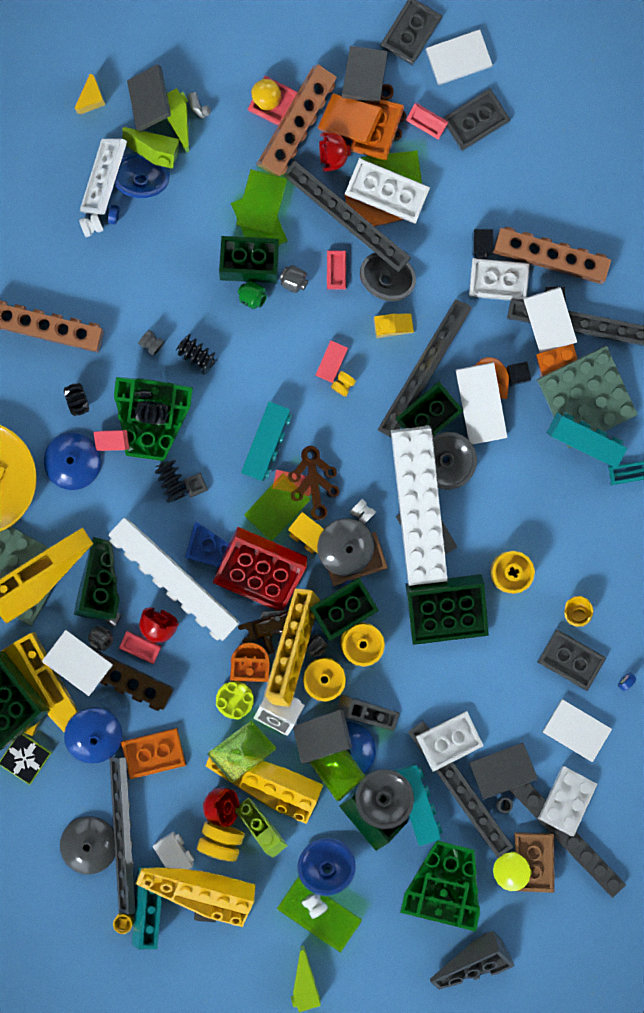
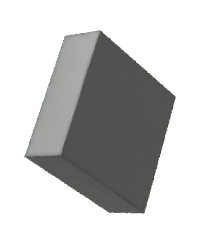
(195, 485)

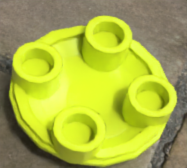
(234, 700)
(512, 871)

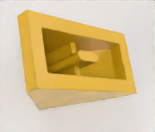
(90, 97)

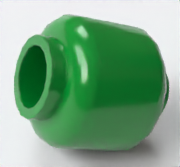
(252, 295)

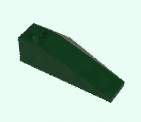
(98, 587)

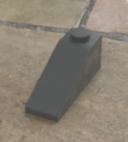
(368, 712)

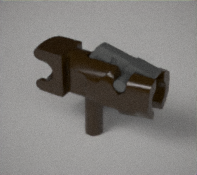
(265, 627)

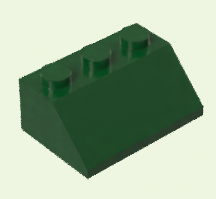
(249, 259)
(432, 409)
(344, 609)
(375, 836)

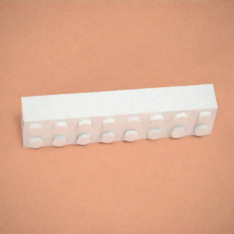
(419, 505)
(174, 579)

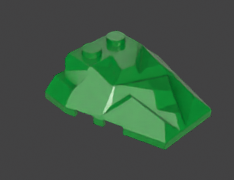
(145, 439)
(445, 888)

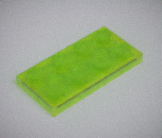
(332, 926)

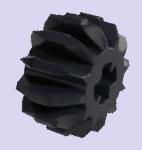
(76, 399)
(151, 412)

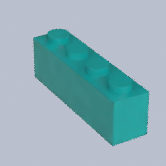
(586, 439)
(265, 441)
(422, 812)
(146, 918)

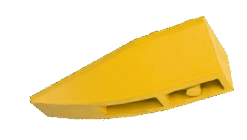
(35, 578)
(28, 657)
(278, 789)
(202, 892)

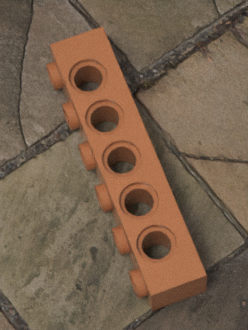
(268, 160)
(541, 259)
(91, 342)

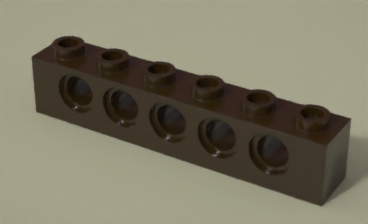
(163, 690)

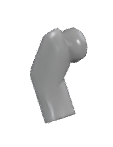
(201, 111)

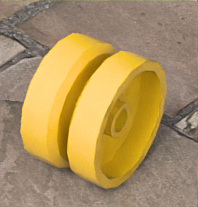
(523, 570)
(366, 654)
(320, 690)
(220, 842)

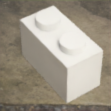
(172, 852)

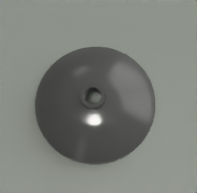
(376, 272)
(461, 460)
(335, 540)
(396, 792)
(97, 835)

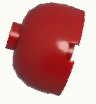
(333, 151)
(157, 626)
(220, 807)

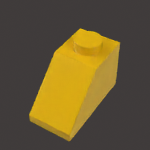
(393, 325)

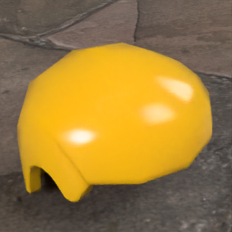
(266, 94)
(578, 611)

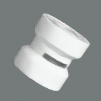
(91, 225)
(359, 508)
(315, 905)

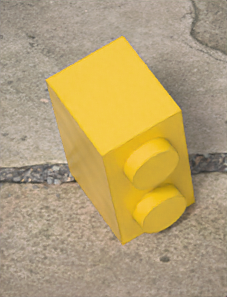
(306, 531)

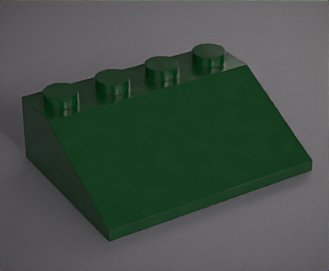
(447, 610)
(19, 703)

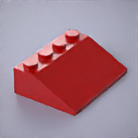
(260, 569)

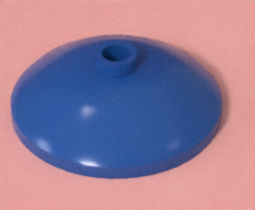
(140, 177)
(83, 469)
(93, 724)
(363, 746)
(325, 855)

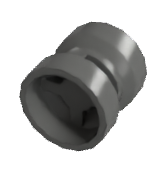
(149, 341)

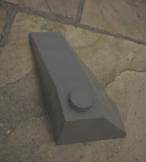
(480, 957)

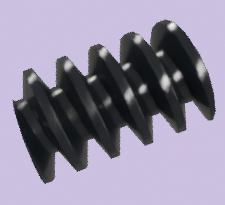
(196, 354)
(171, 481)

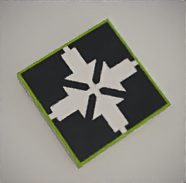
(25, 758)

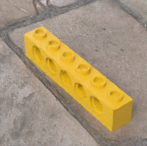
(291, 648)

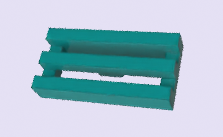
(612, 475)

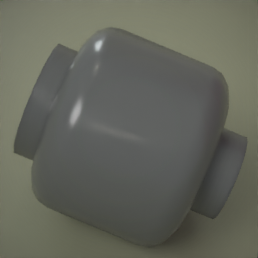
(293, 279)

